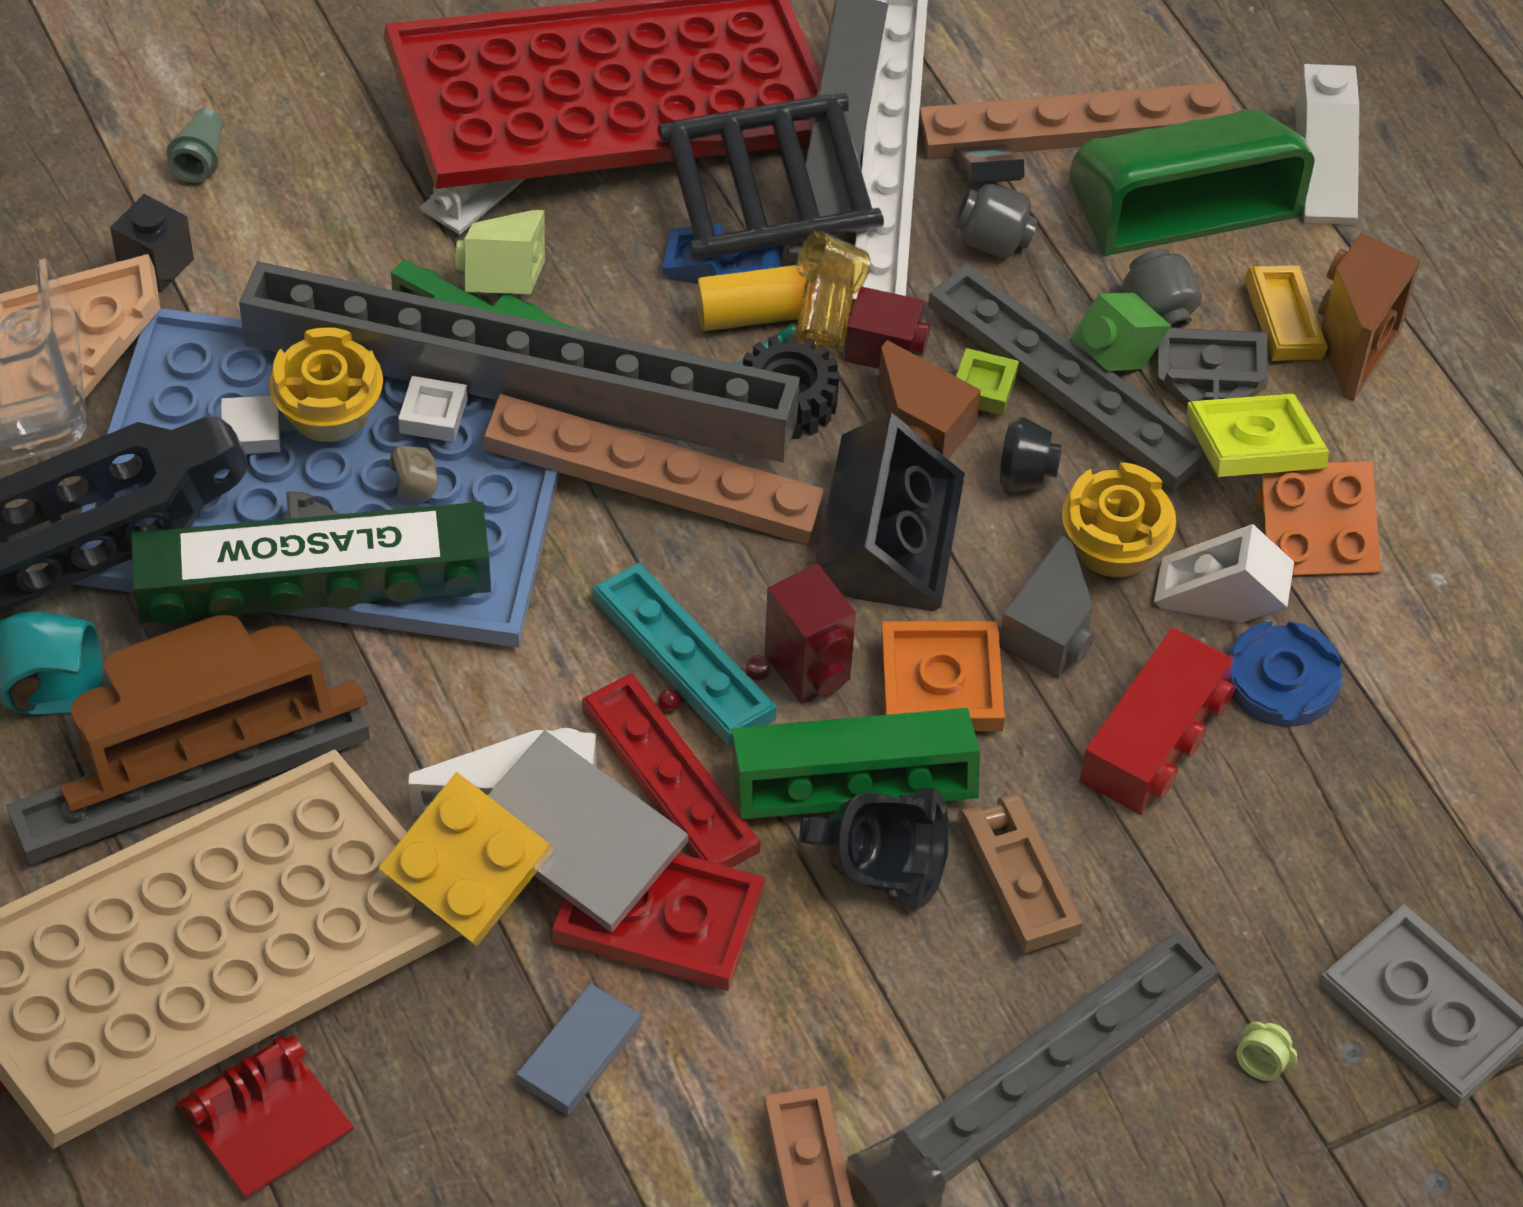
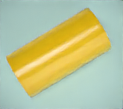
(749, 298)

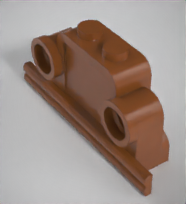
(196, 701)

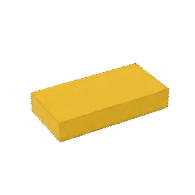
(1285, 313)

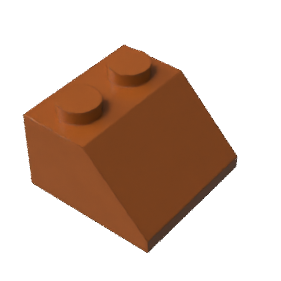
(1364, 308)

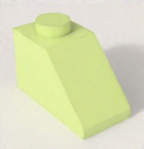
(503, 253)

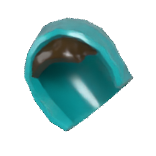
(47, 662)

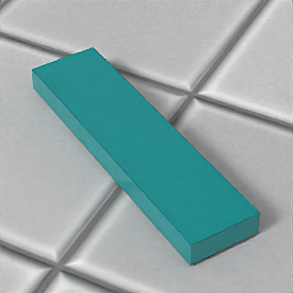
(683, 652)

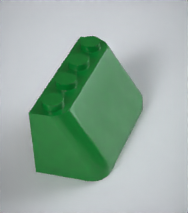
(1191, 180)

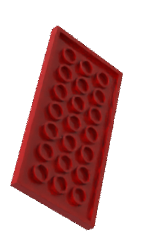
(592, 82)

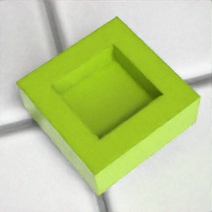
(991, 375)

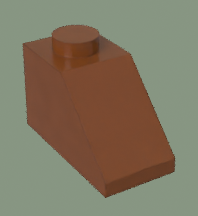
(927, 398)

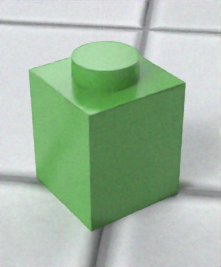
(1120, 331)

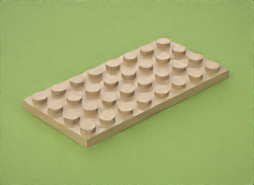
(200, 945)

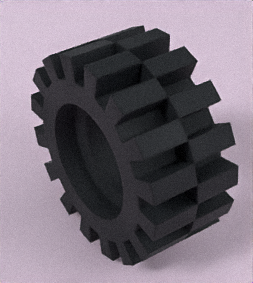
(813, 369)

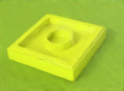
(1257, 435)

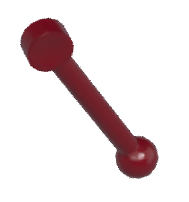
(756, 668)

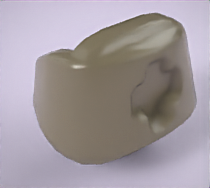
(415, 472)

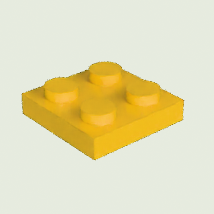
(466, 858)

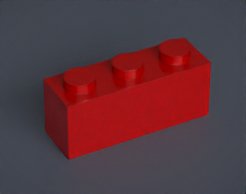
(1158, 721)

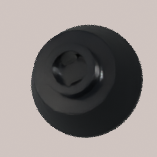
(1028, 456)

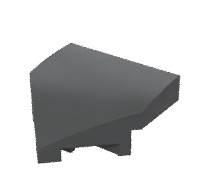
(1212, 364)

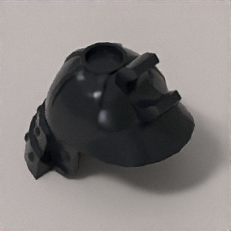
(887, 842)

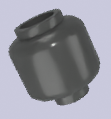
(995, 220)
(1165, 285)

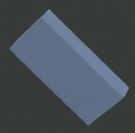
(579, 1049)

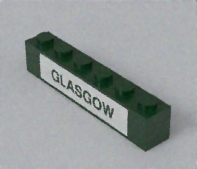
(310, 562)

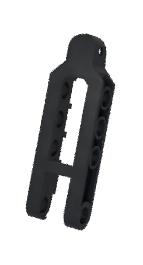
(182, 484)

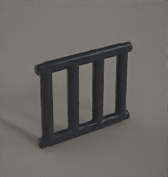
(781, 118)

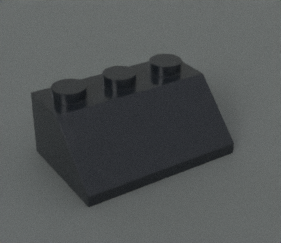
(890, 516)

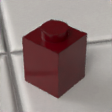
(884, 317)

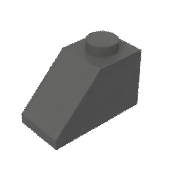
(1051, 614)

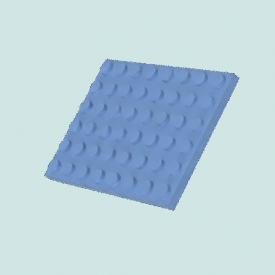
(196, 359)

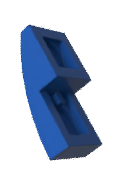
(681, 266)

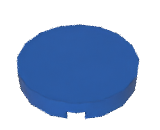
(1285, 673)

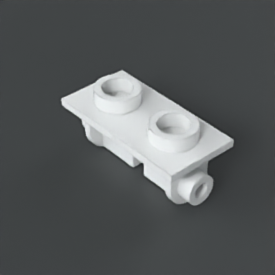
(466, 204)

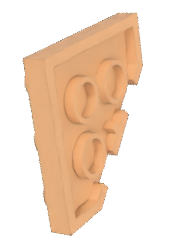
(110, 307)

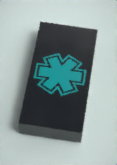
(989, 163)

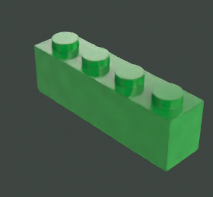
(830, 761)

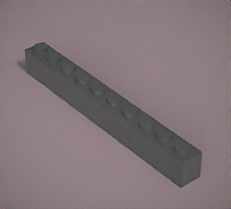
(531, 361)

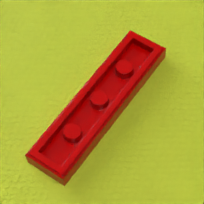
(670, 772)

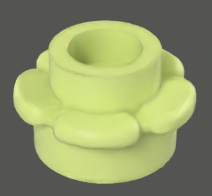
(1265, 1051)

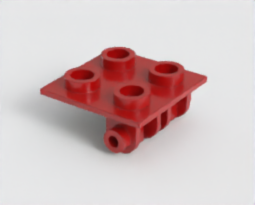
(265, 1115)

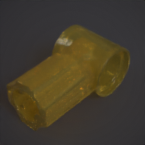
(832, 276)

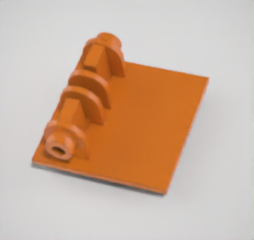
(1323, 518)

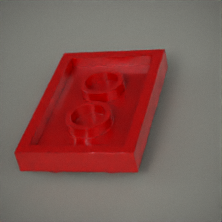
(683, 926)

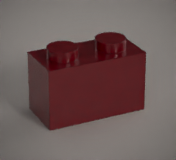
(809, 633)

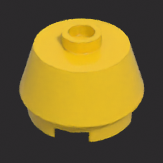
(326, 384)
(1118, 519)

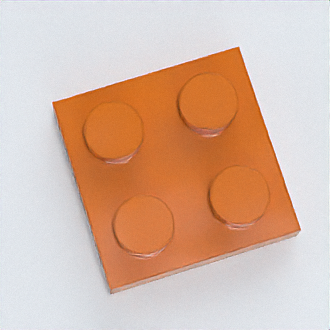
(943, 669)

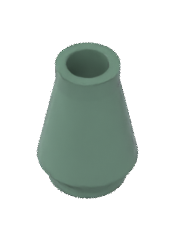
(195, 150)

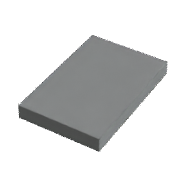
(602, 834)
(1428, 1005)

